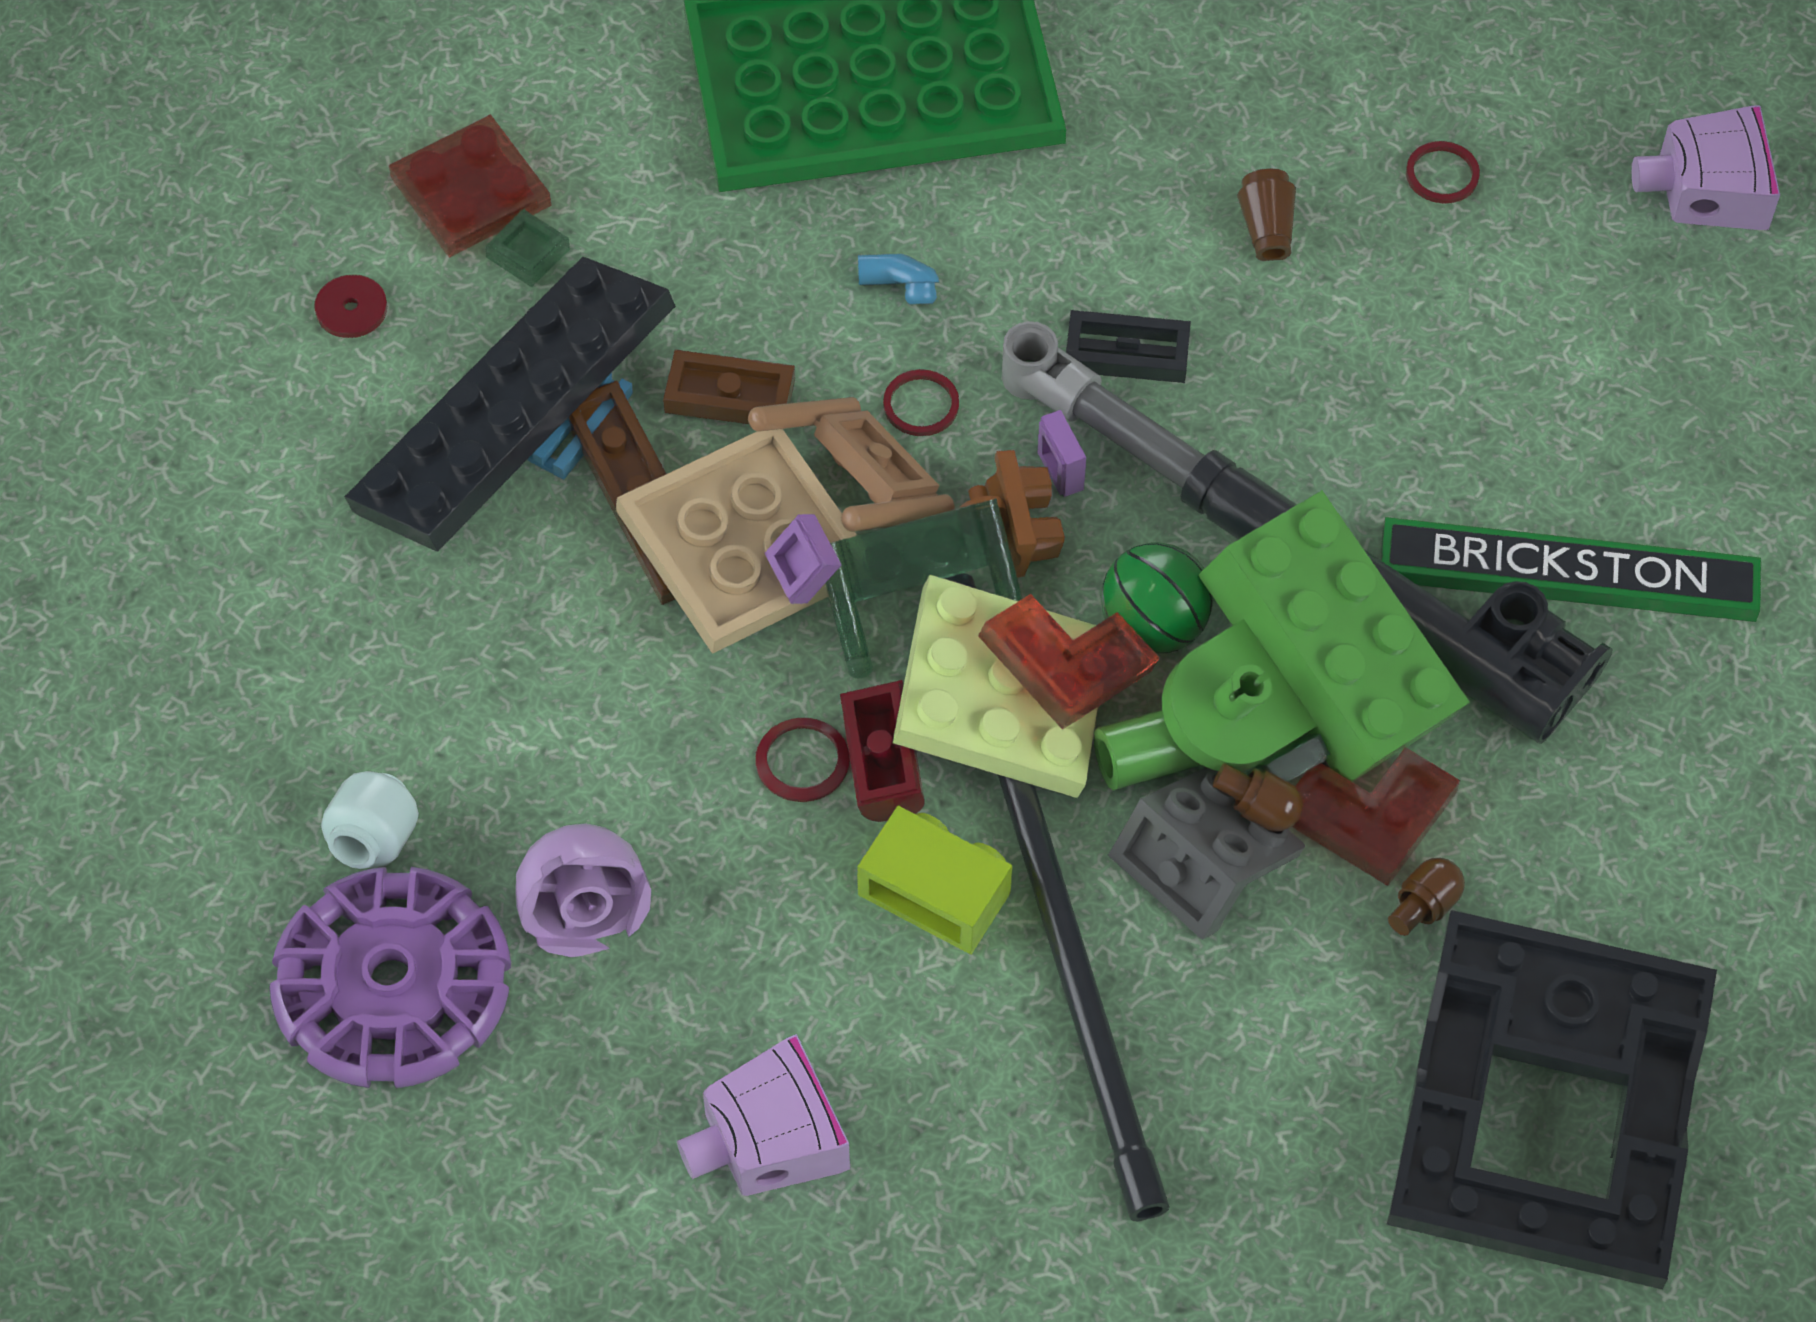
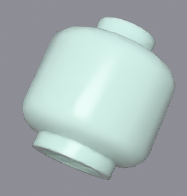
(369, 820)

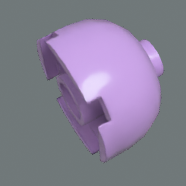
(580, 888)

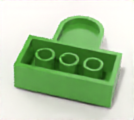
(1308, 653)

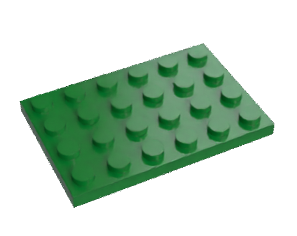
(867, 84)

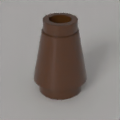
(1268, 210)

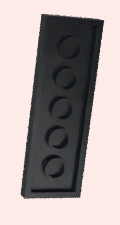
(509, 403)

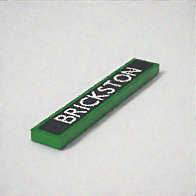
(1575, 568)

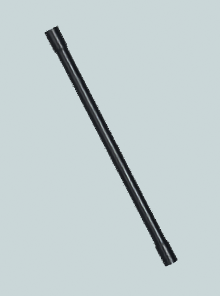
(1132, 1157)

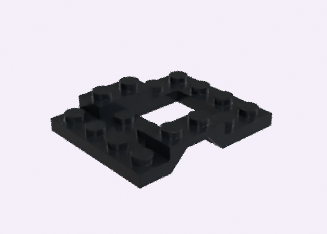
(1570, 1011)

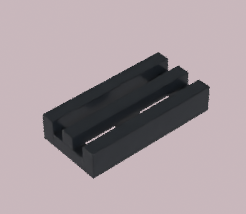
(1127, 355)

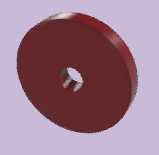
(350, 289)

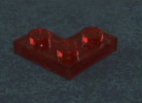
(1066, 673)
(1377, 827)

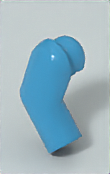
(900, 269)

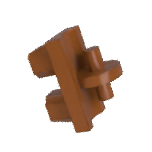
(1017, 492)

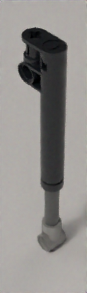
(1516, 671)

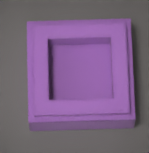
(1061, 453)
(802, 558)

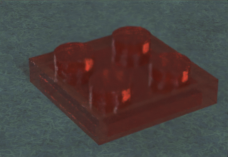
(469, 185)

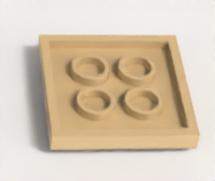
(715, 522)

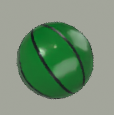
(1158, 595)

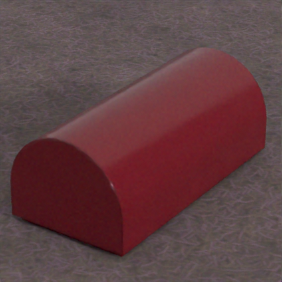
(882, 771)

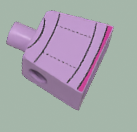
(1714, 170)
(769, 1124)

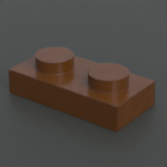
(724, 386)

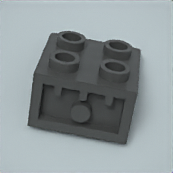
(1198, 850)

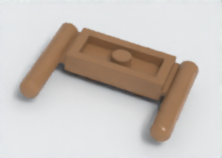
(869, 454)

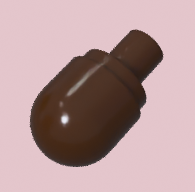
(1261, 797)
(1427, 895)

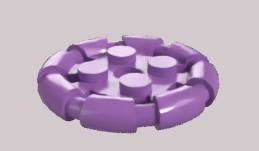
(395, 1010)

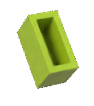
(935, 878)

